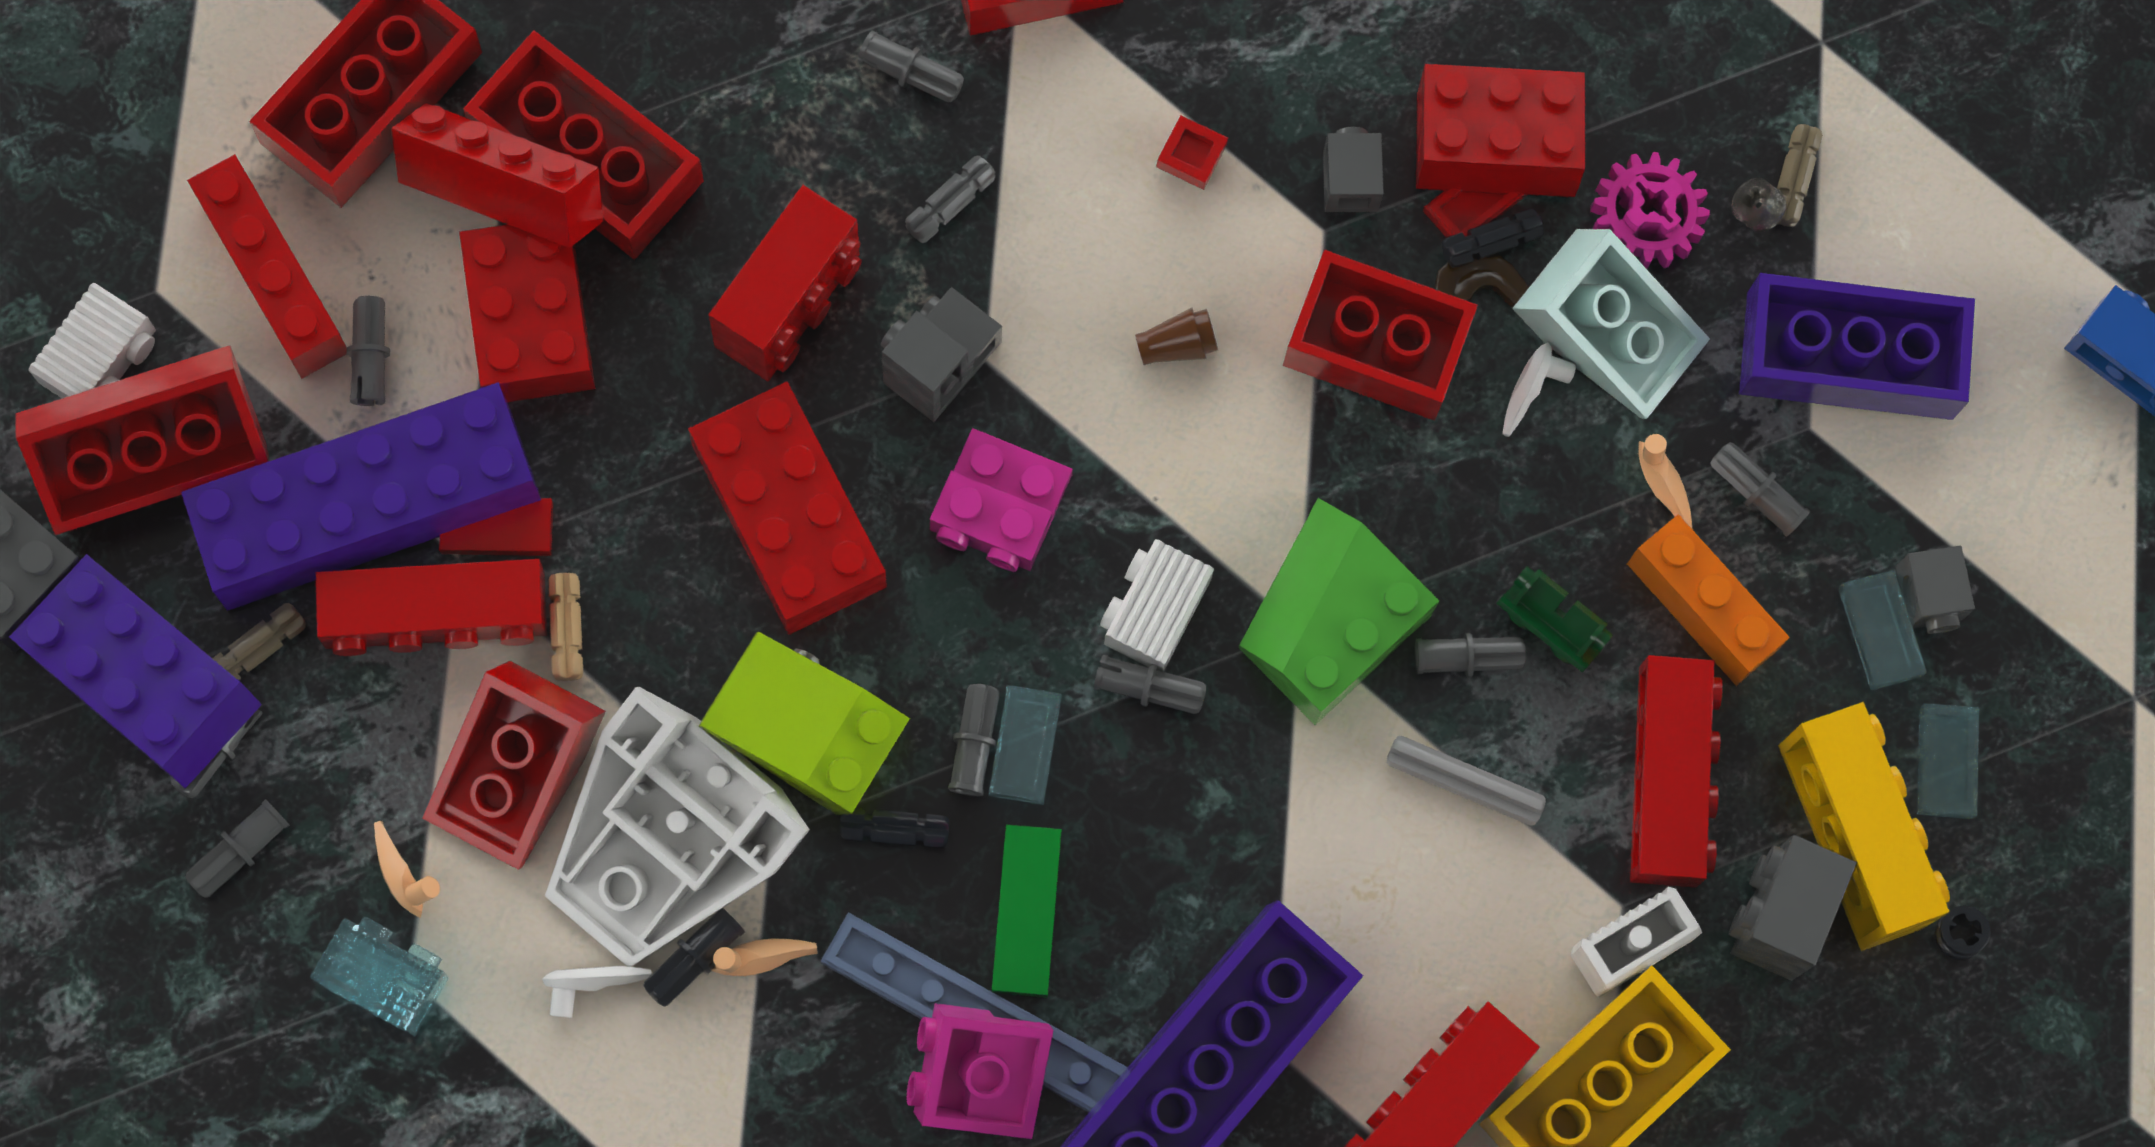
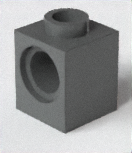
(1353, 171)
(1935, 588)

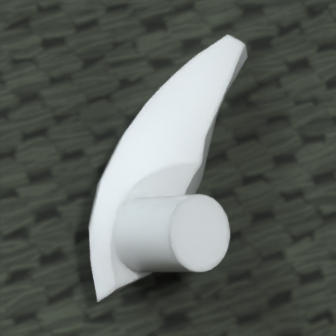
(1530, 382)
(588, 979)

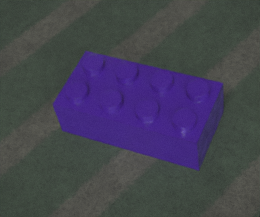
(1857, 346)
(136, 670)

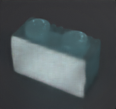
(380, 975)

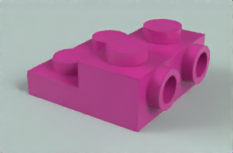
(999, 501)
(979, 1071)

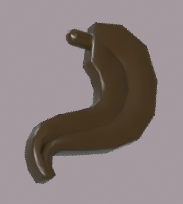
(1487, 273)

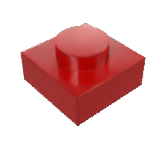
(1192, 152)

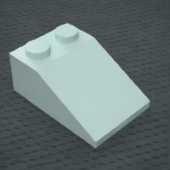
(1612, 320)

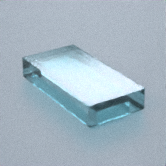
(1882, 629)
(1025, 744)
(1948, 761)

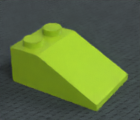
(804, 724)

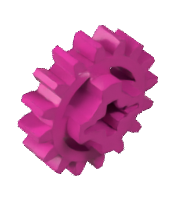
(1645, 188)

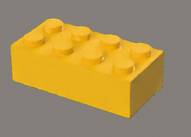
(1861, 815)
(1612, 1073)

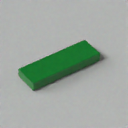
(1026, 911)

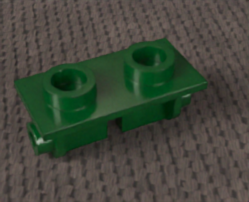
(1571, 636)

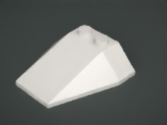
(666, 830)

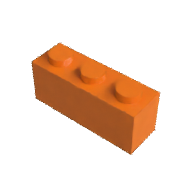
(1707, 599)

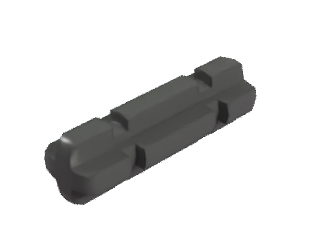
(950, 199)

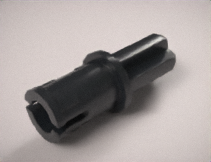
(692, 957)

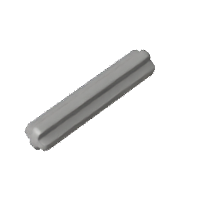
(1466, 780)

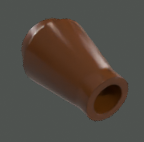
(1178, 339)

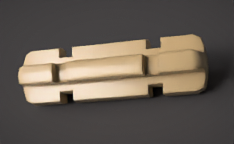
(565, 627)

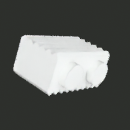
(93, 345)
(1157, 605)
(1635, 941)

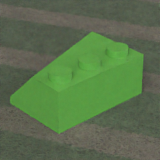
(1333, 612)

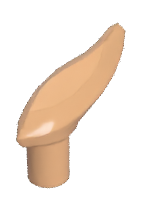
(1663, 476)
(398, 877)
(759, 956)

